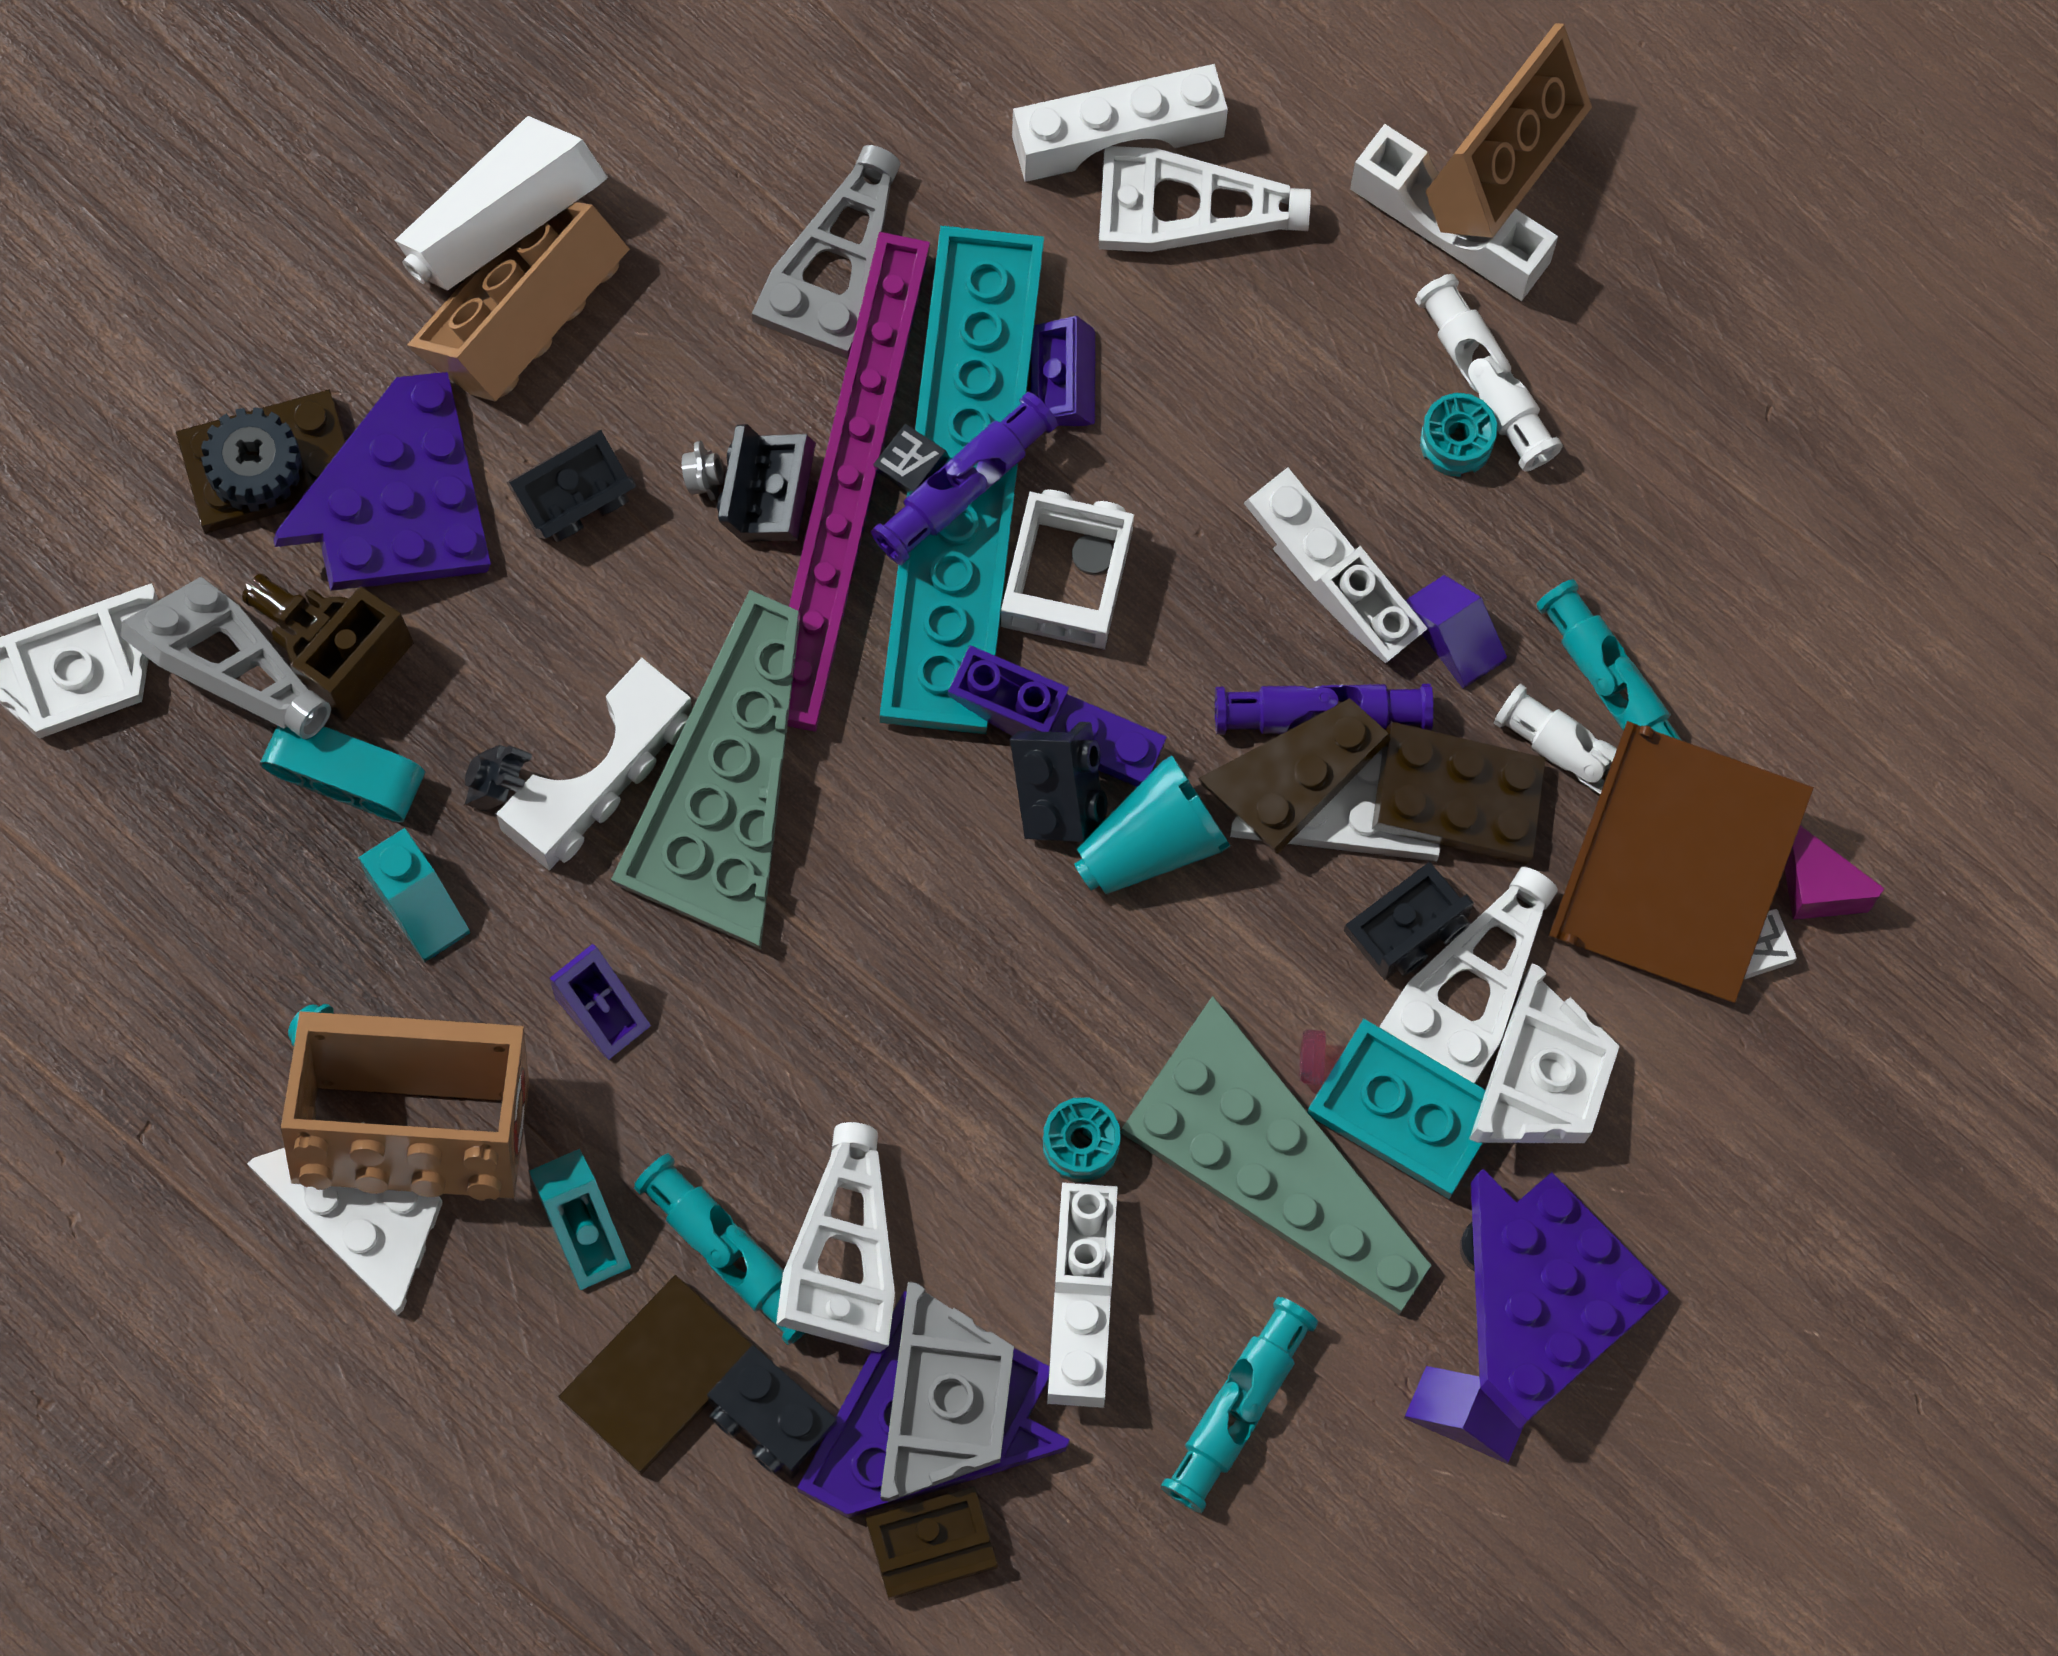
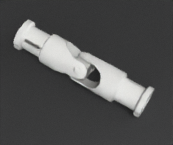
(1491, 377)
(1557, 738)

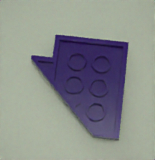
(396, 495)

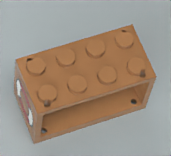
(413, 1060)

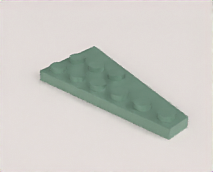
(715, 806)
(1250, 1142)

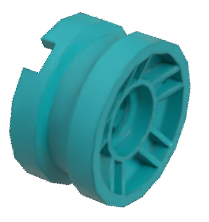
(1464, 413)
(1096, 1123)

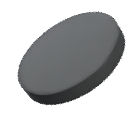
(1092, 554)

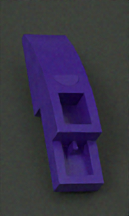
(1026, 701)

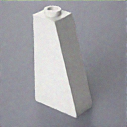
(499, 202)

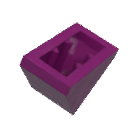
(1825, 882)

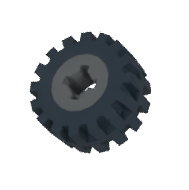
(260, 476)

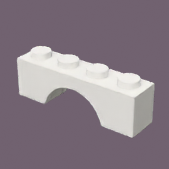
(1067, 130)
(1395, 177)
(554, 814)

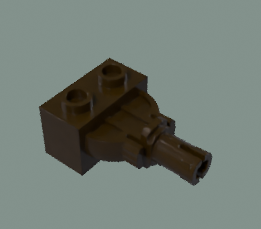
(334, 642)

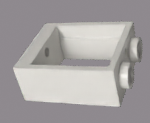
(1056, 618)

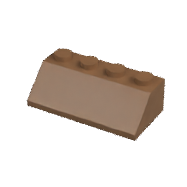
(1512, 141)
(519, 302)

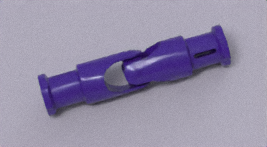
(937, 504)
(1285, 707)

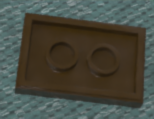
(655, 1374)

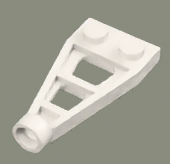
(1128, 201)
(1444, 1033)
(831, 1305)

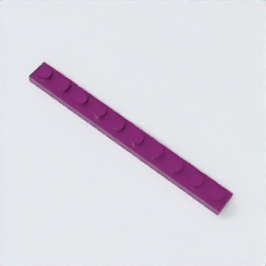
(848, 467)

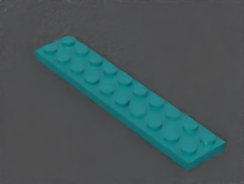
(970, 377)

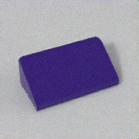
(1065, 369)

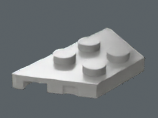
(945, 1397)

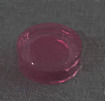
(1312, 1057)

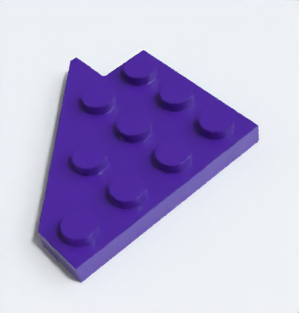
(1547, 1292)
(851, 1458)

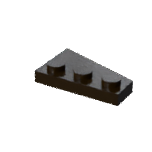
(1297, 773)

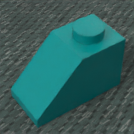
(414, 894)
(580, 1219)

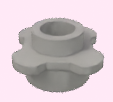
(702, 471)

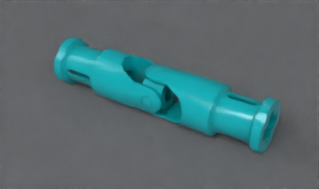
(1604, 660)
(716, 1238)
(1243, 1396)

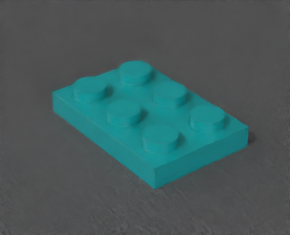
(1402, 1108)

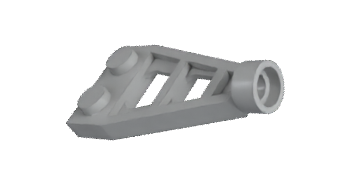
(810, 311)
(197, 612)

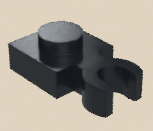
(493, 775)

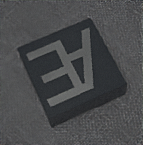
(910, 459)

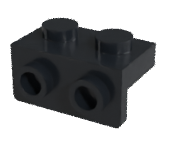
(765, 485)
(572, 486)
(1059, 783)
(1409, 921)
(769, 1413)

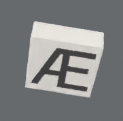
(1772, 948)

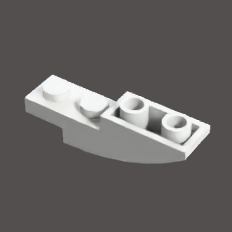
(1332, 570)
(1082, 1295)

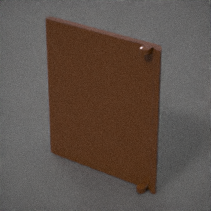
(1681, 861)

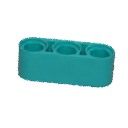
(345, 771)

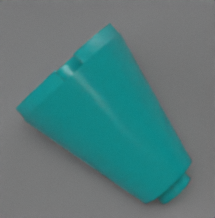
(1150, 833)

